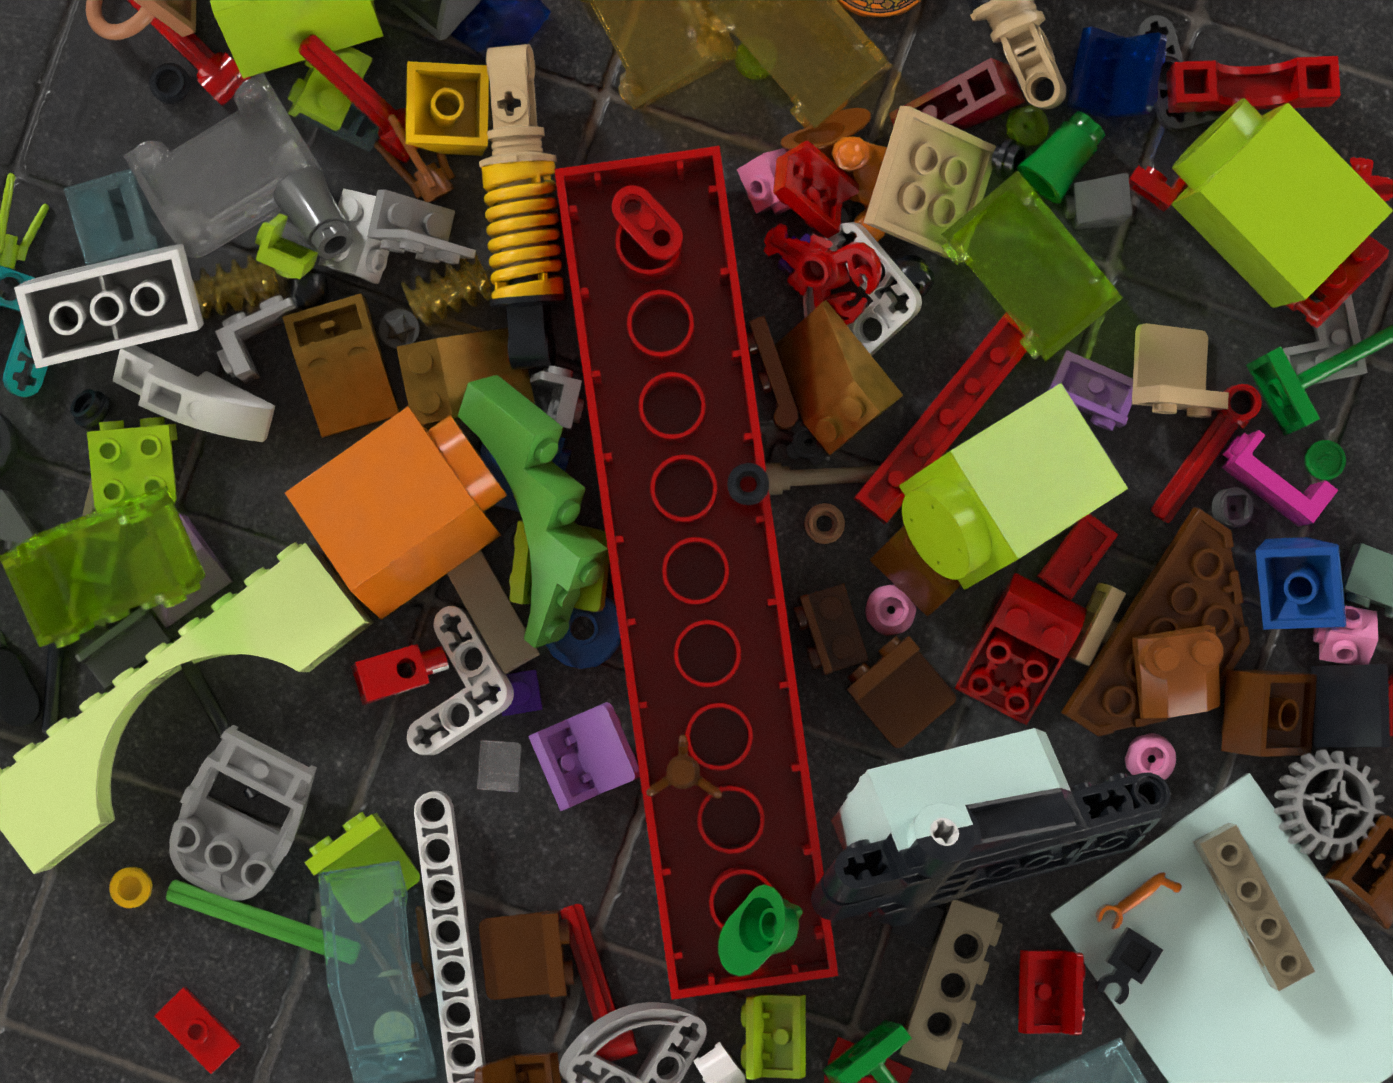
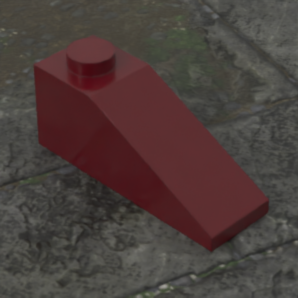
(971, 96)

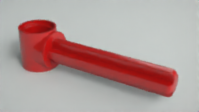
(216, 72)
(357, 92)
(1205, 453)
(595, 981)

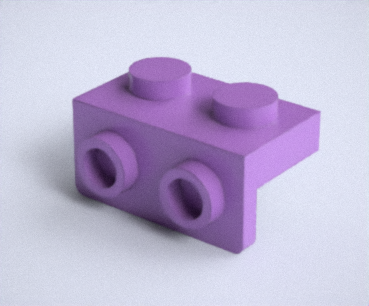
(1096, 390)

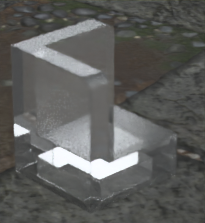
(499, 766)

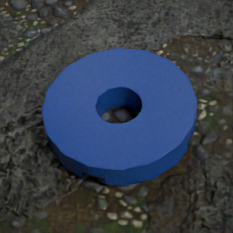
(598, 647)

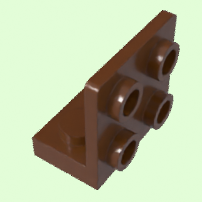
(831, 630)

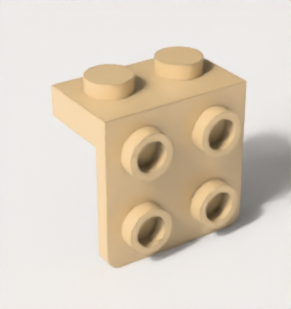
(1173, 371)

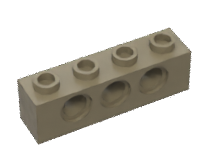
(1253, 906)
(958, 919)

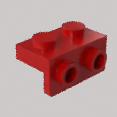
(813, 187)
(1051, 991)

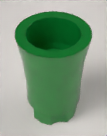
(1062, 157)

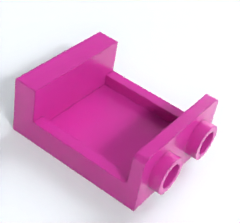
(1272, 488)

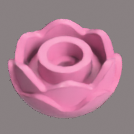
(877, 613)
(1146, 745)

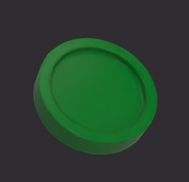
(1325, 460)

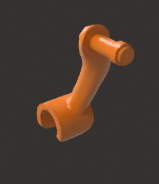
(1137, 897)

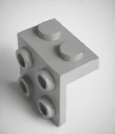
(238, 328)

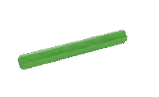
(246, 916)

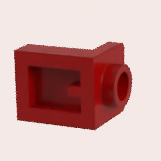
(1151, 186)

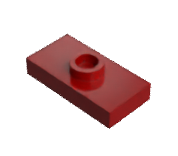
(1077, 556)
(198, 1030)

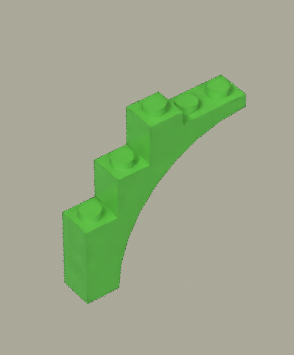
(548, 499)

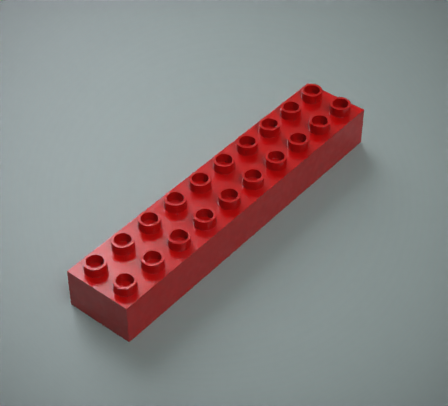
(693, 565)

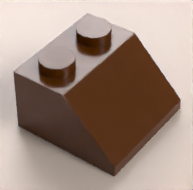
(1268, 713)

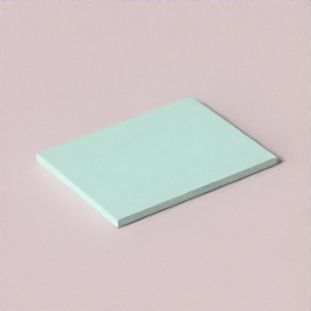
(1206, 1000)

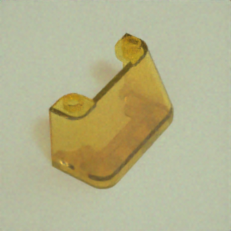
(662, 45)
(807, 49)

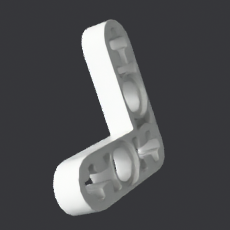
(475, 682)

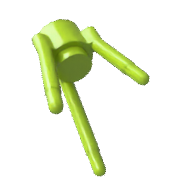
(8, 249)

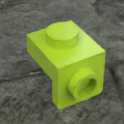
(282, 254)

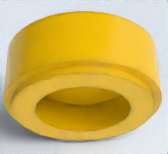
(130, 887)

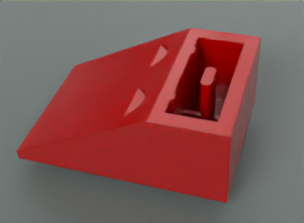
(1021, 648)

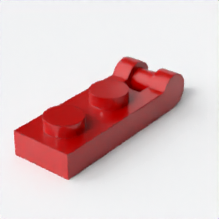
(1342, 282)

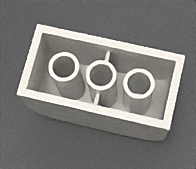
(109, 305)

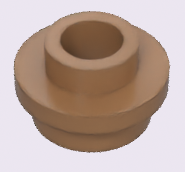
(829, 511)

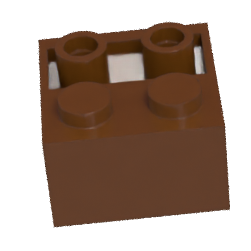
(911, 574)
(1368, 873)

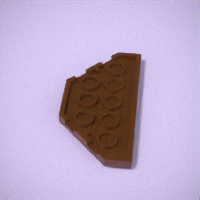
(1186, 589)

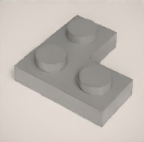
(1332, 337)

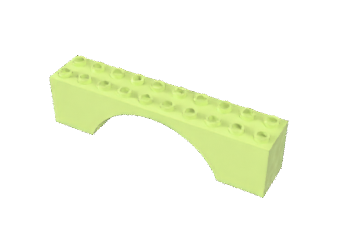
(62, 787)

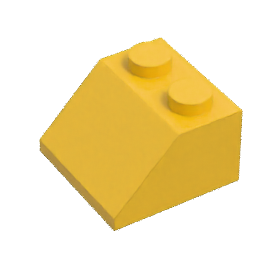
(447, 107)

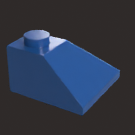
(1300, 584)

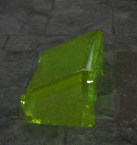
(1031, 266)

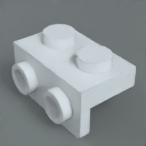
(364, 256)

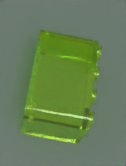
(103, 567)

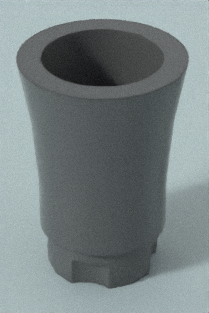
(313, 211)

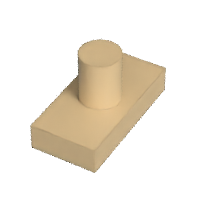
(1097, 623)

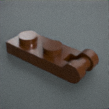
(772, 376)

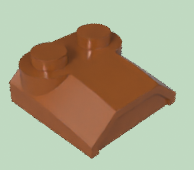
(1178, 672)

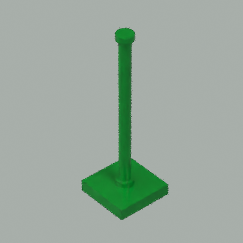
(1285, 389)
(869, 1055)

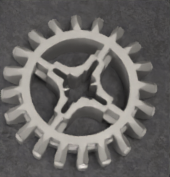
(1337, 774)

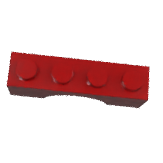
(1217, 87)

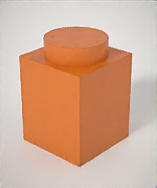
(400, 508)

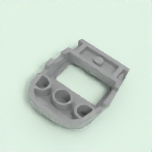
(224, 847)

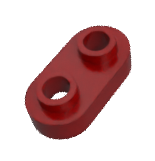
(647, 223)

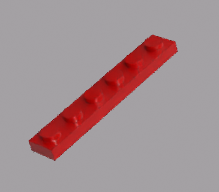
(944, 418)

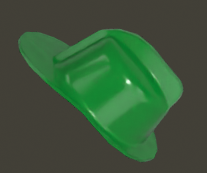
(757, 930)

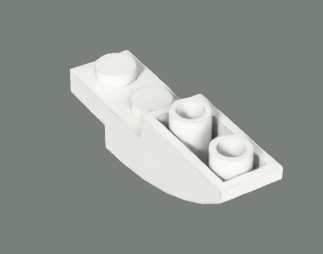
(191, 400)

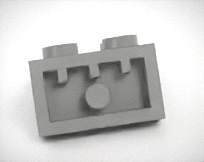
(415, 227)

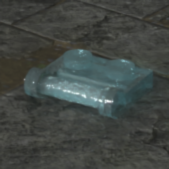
(97, 221)

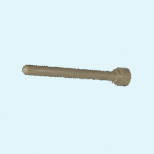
(783, 478)

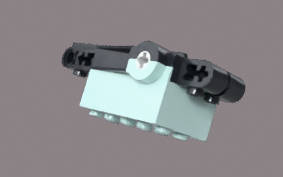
(972, 823)

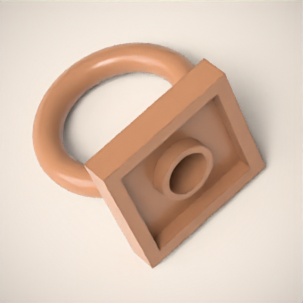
(176, 14)

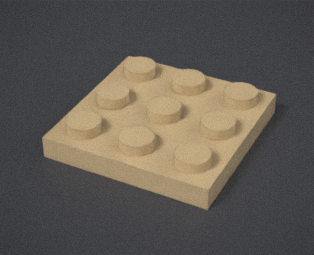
(928, 179)

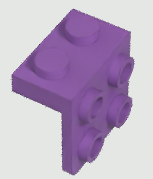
(585, 755)

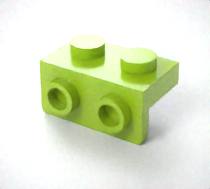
(319, 97)
(774, 1036)

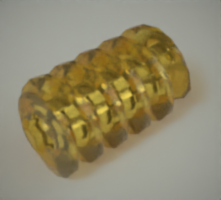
(234, 286)
(448, 290)

